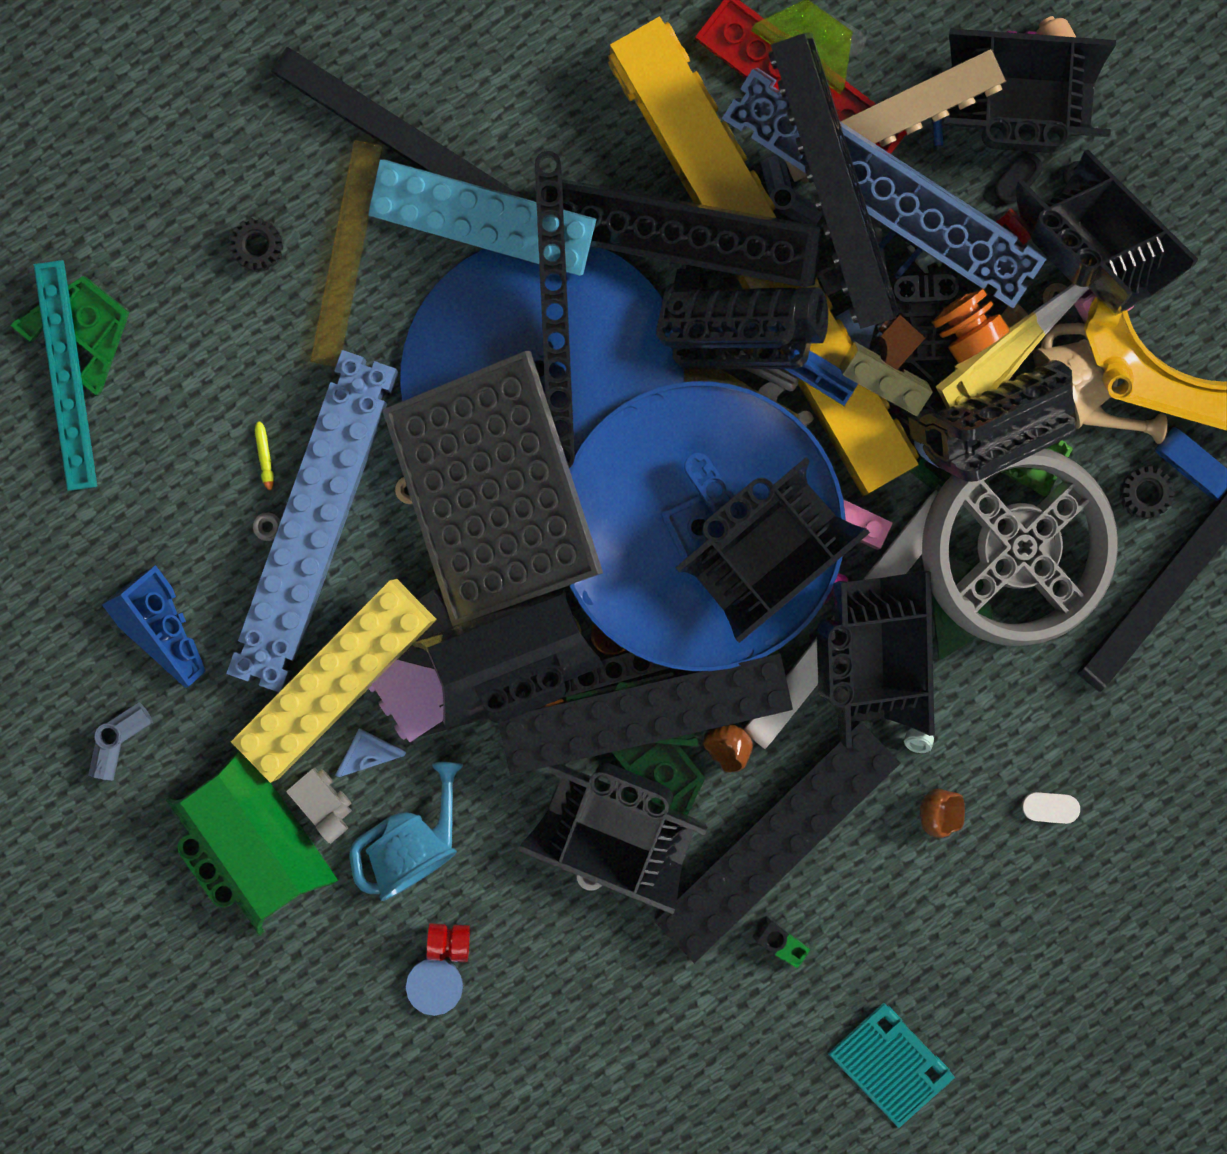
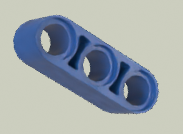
(1194, 463)

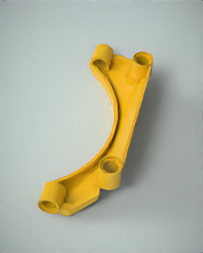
(1147, 378)

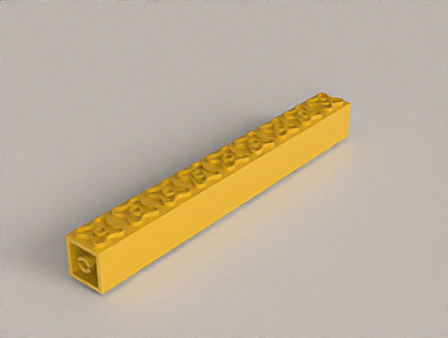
(714, 173)

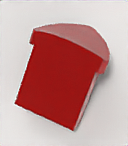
(1016, 225)

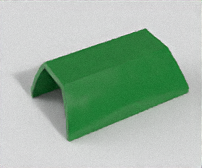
(250, 841)

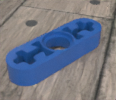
(717, 478)

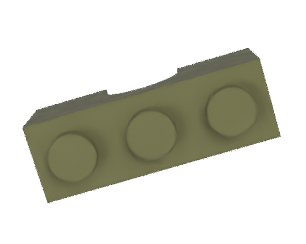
(877, 376)

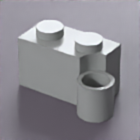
(321, 803)

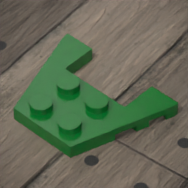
(97, 328)

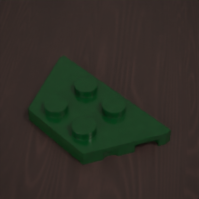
(949, 634)
(667, 766)

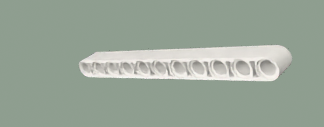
(804, 674)

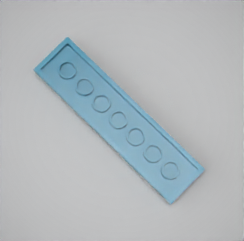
(474, 215)

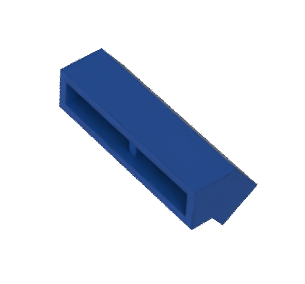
(825, 377)

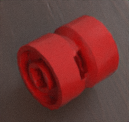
(448, 942)

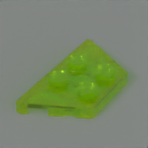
(830, 36)

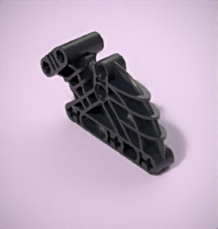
(920, 304)

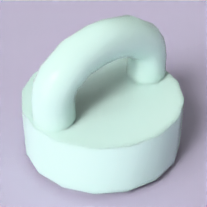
(918, 741)

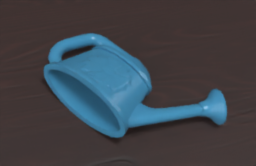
(408, 845)

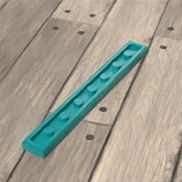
(65, 375)

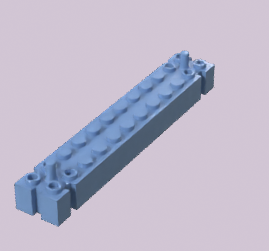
(900, 197)
(312, 521)

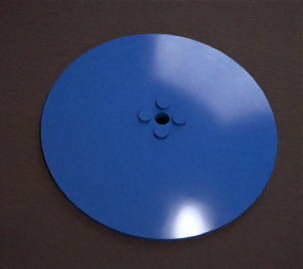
(493, 311)
(644, 508)

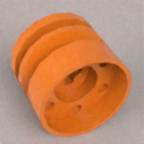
(970, 325)

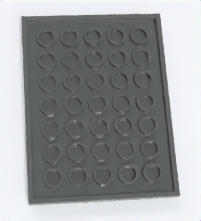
(492, 489)

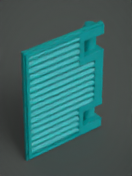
(890, 1065)

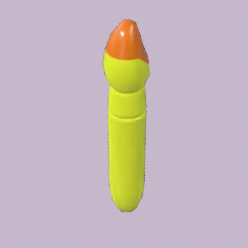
(264, 456)

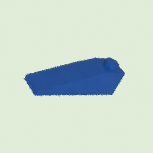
(150, 619)

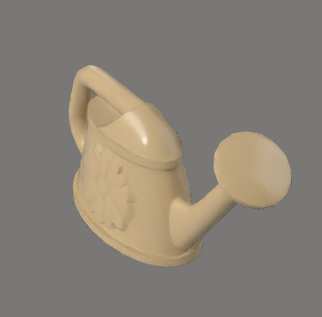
(1088, 384)

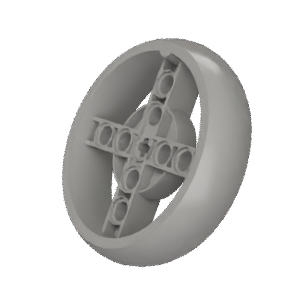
(1071, 602)

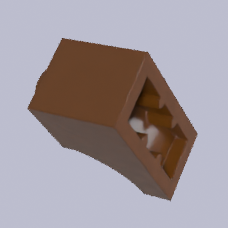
(897, 341)

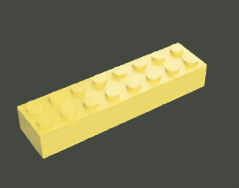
(333, 680)

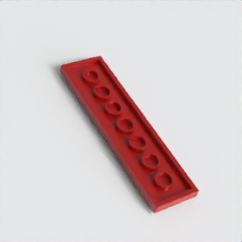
(731, 39)

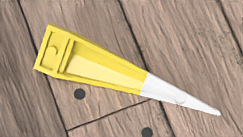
(1001, 359)

